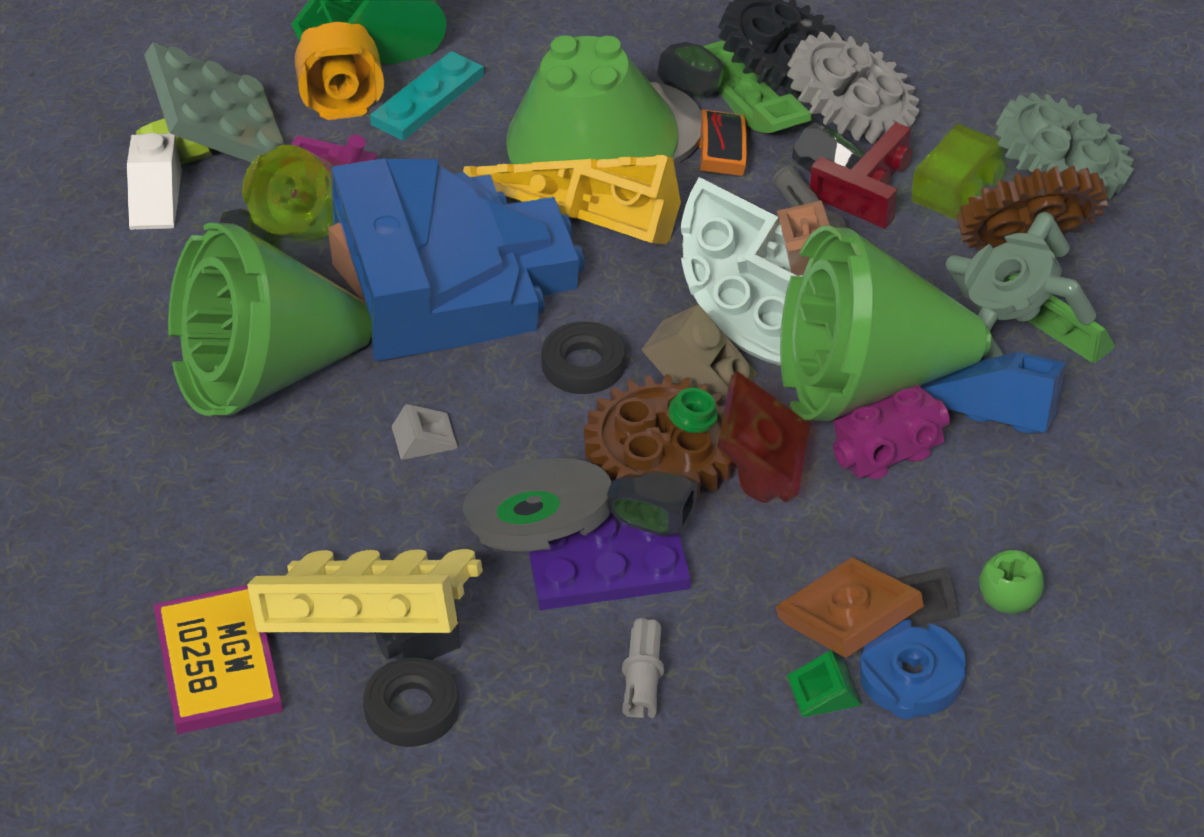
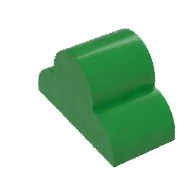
(398, 27)

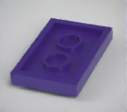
(607, 566)

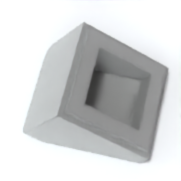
(422, 432)

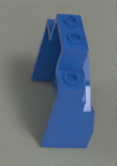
(448, 255)

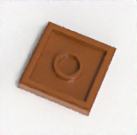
(849, 606)

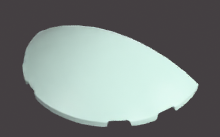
(736, 267)

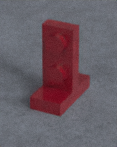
(865, 187)

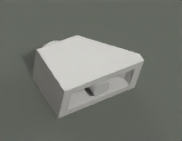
(153, 181)

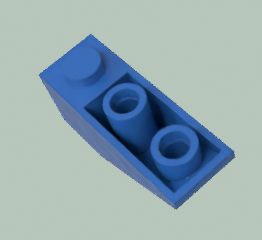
(1005, 389)

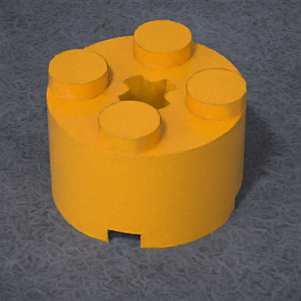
(338, 70)

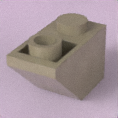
(696, 349)

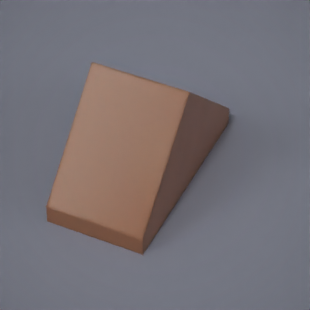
(796, 226)

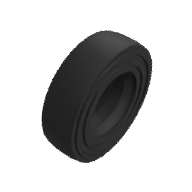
(583, 336)
(404, 675)

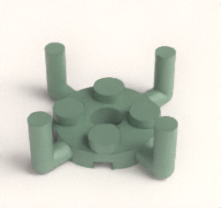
(1039, 277)

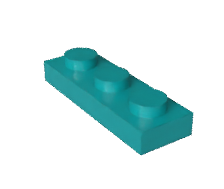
(427, 95)

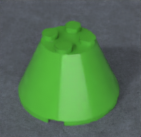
(590, 106)

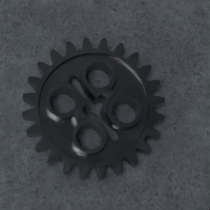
(766, 27)

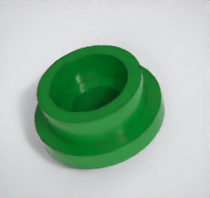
(693, 410)

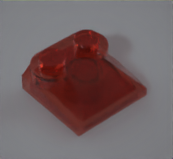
(762, 441)

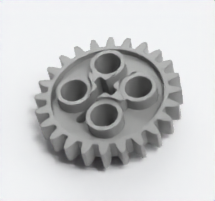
(851, 86)

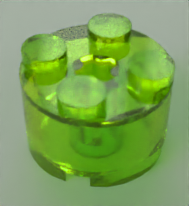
(269, 189)

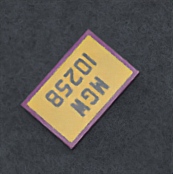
(215, 660)

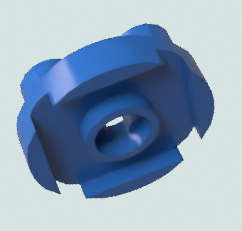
(913, 693)

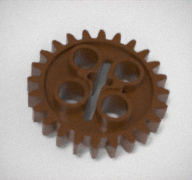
(1012, 206)
(638, 437)

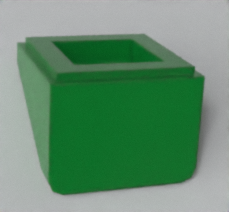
(823, 686)

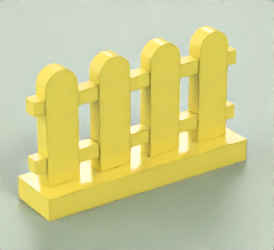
(364, 593)

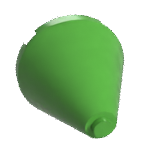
(254, 320)
(867, 328)

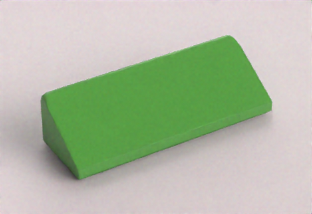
(1061, 323)

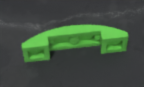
(757, 102)

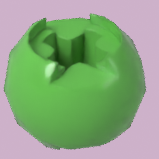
(1011, 581)

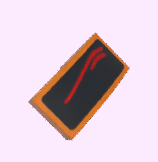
(723, 142)

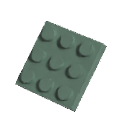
(212, 104)

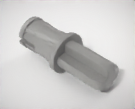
(642, 669)

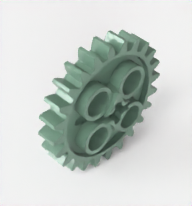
(1054, 134)

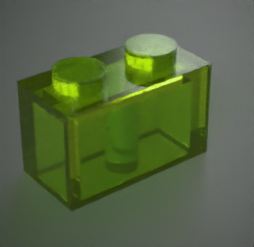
(957, 170)

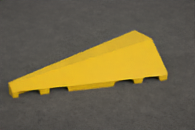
(620, 194)

